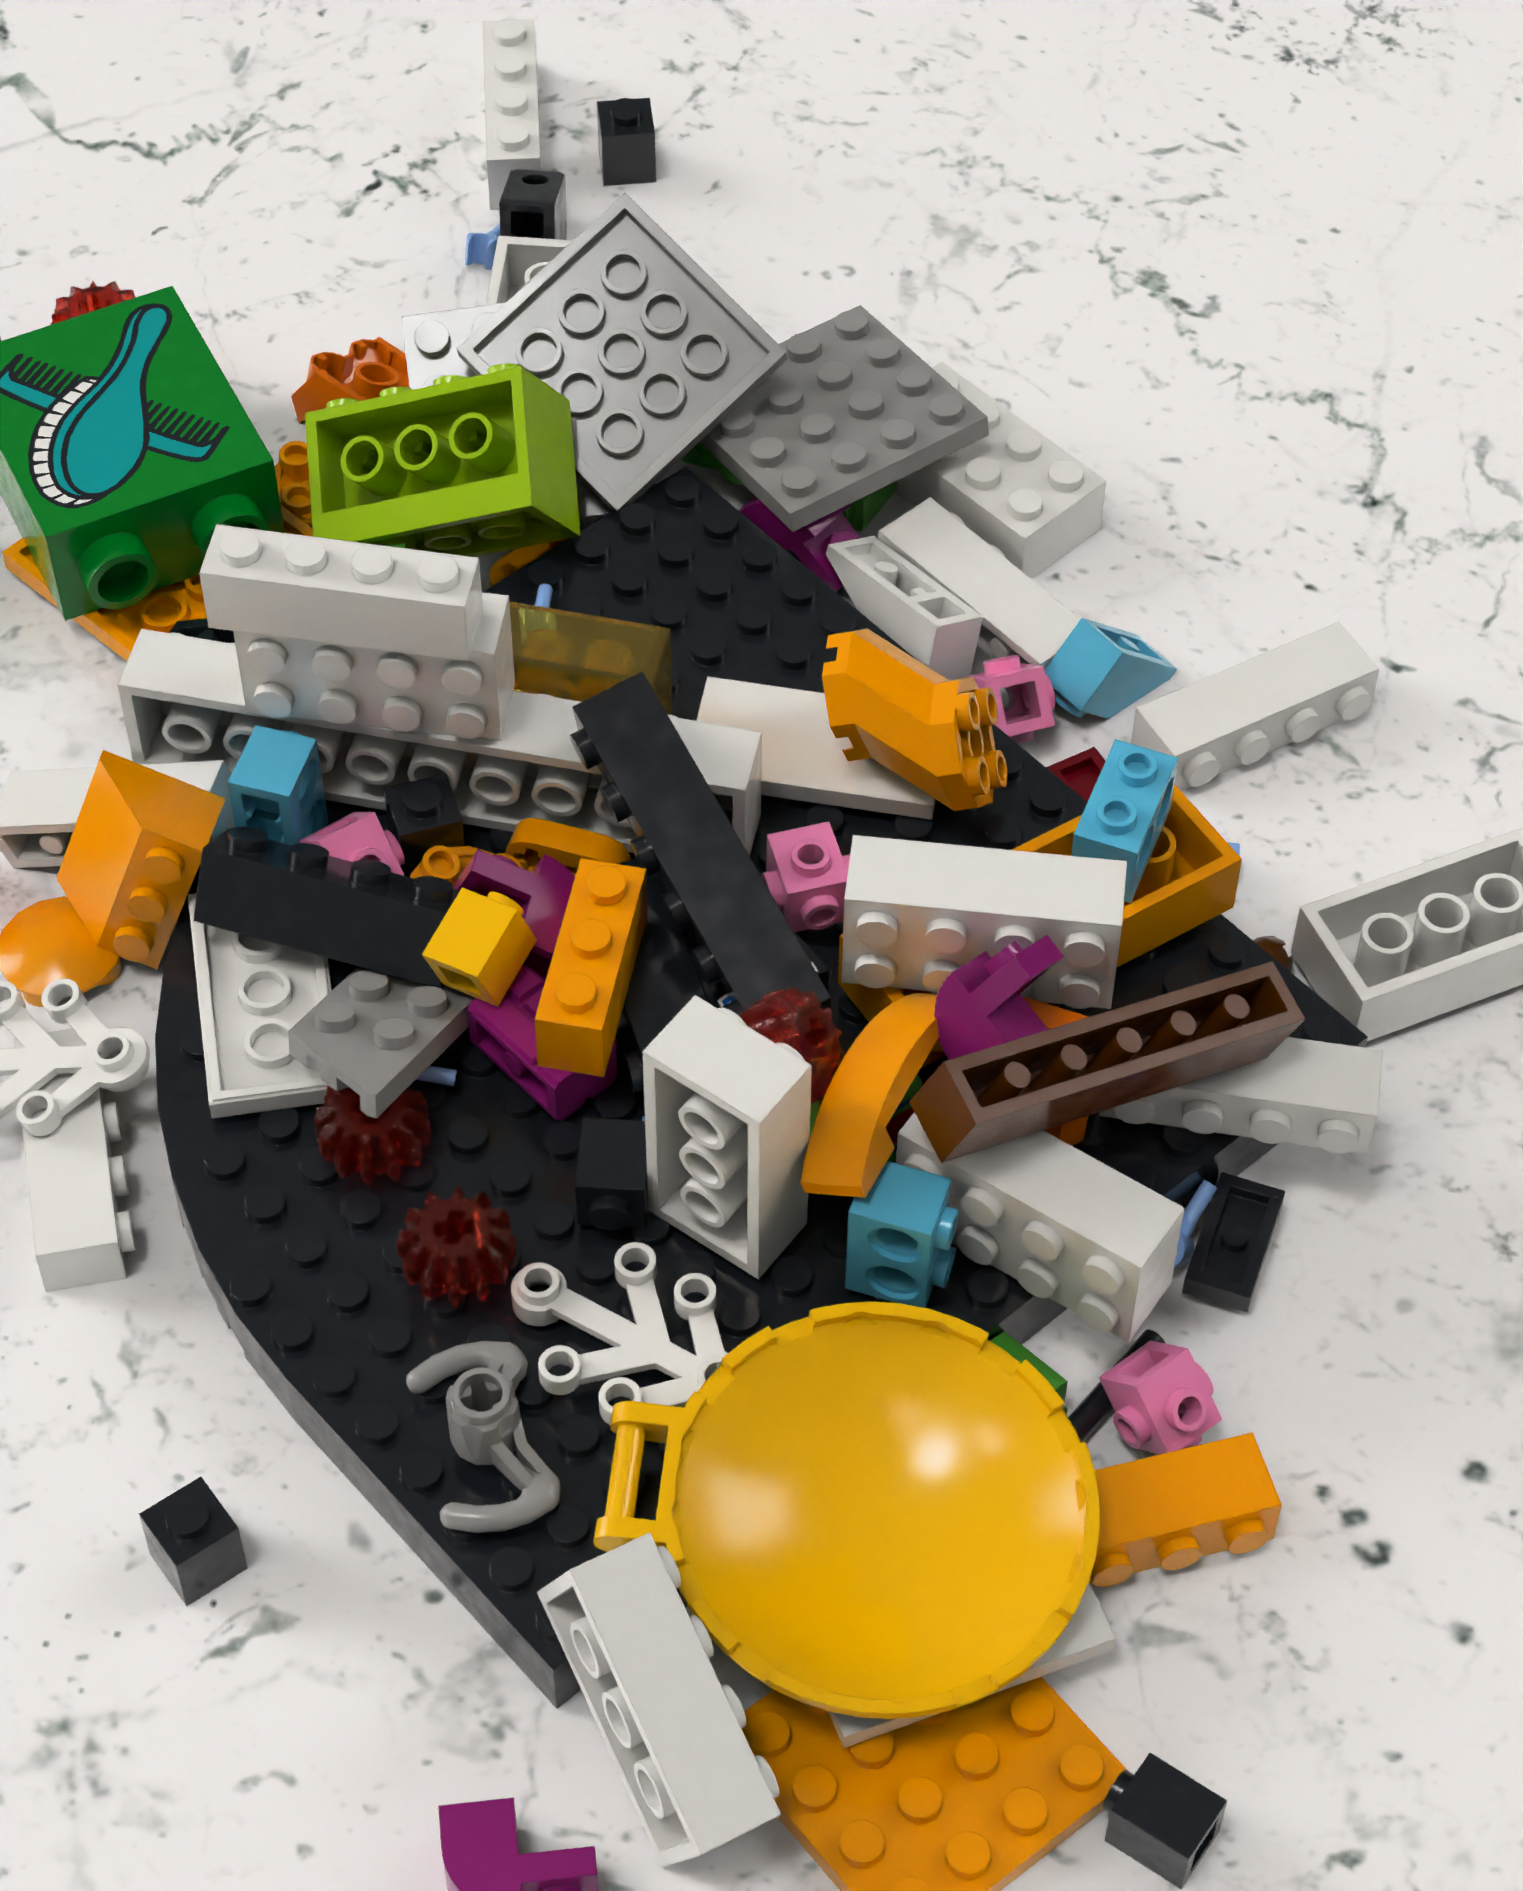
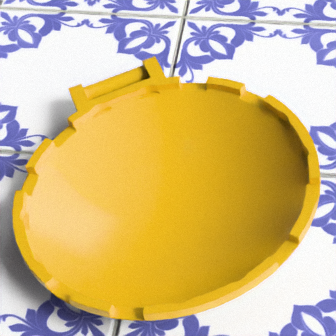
(869, 1509)

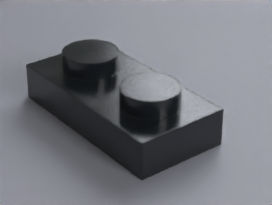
(1233, 1242)

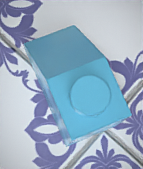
(1104, 670)

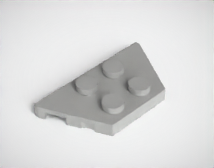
(378, 1034)

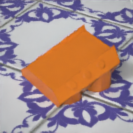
(358, 375)

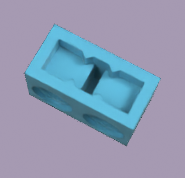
(279, 785)
(1127, 809)
(901, 1236)

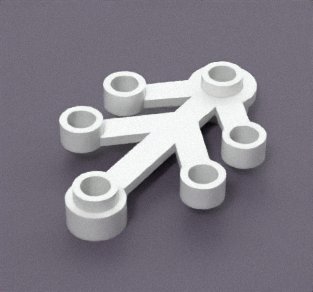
(44, 1058)
(636, 1345)

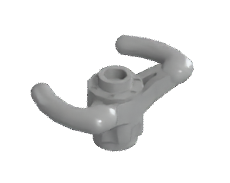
(487, 1431)

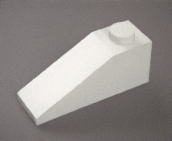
(908, 605)

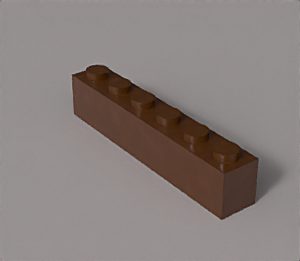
(1104, 1061)

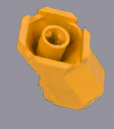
(914, 720)

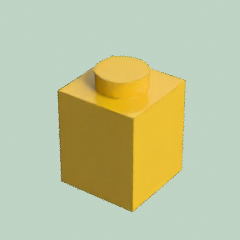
(480, 945)

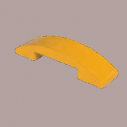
(850, 1129)

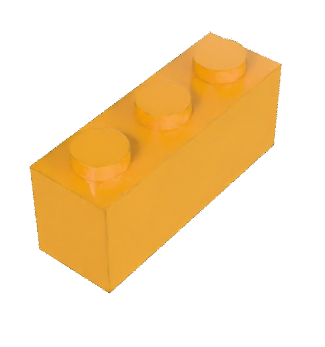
(591, 967)
(1183, 1508)

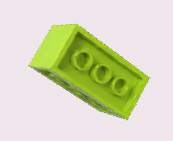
(446, 465)

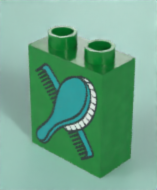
(125, 452)

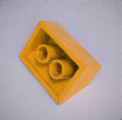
(136, 856)

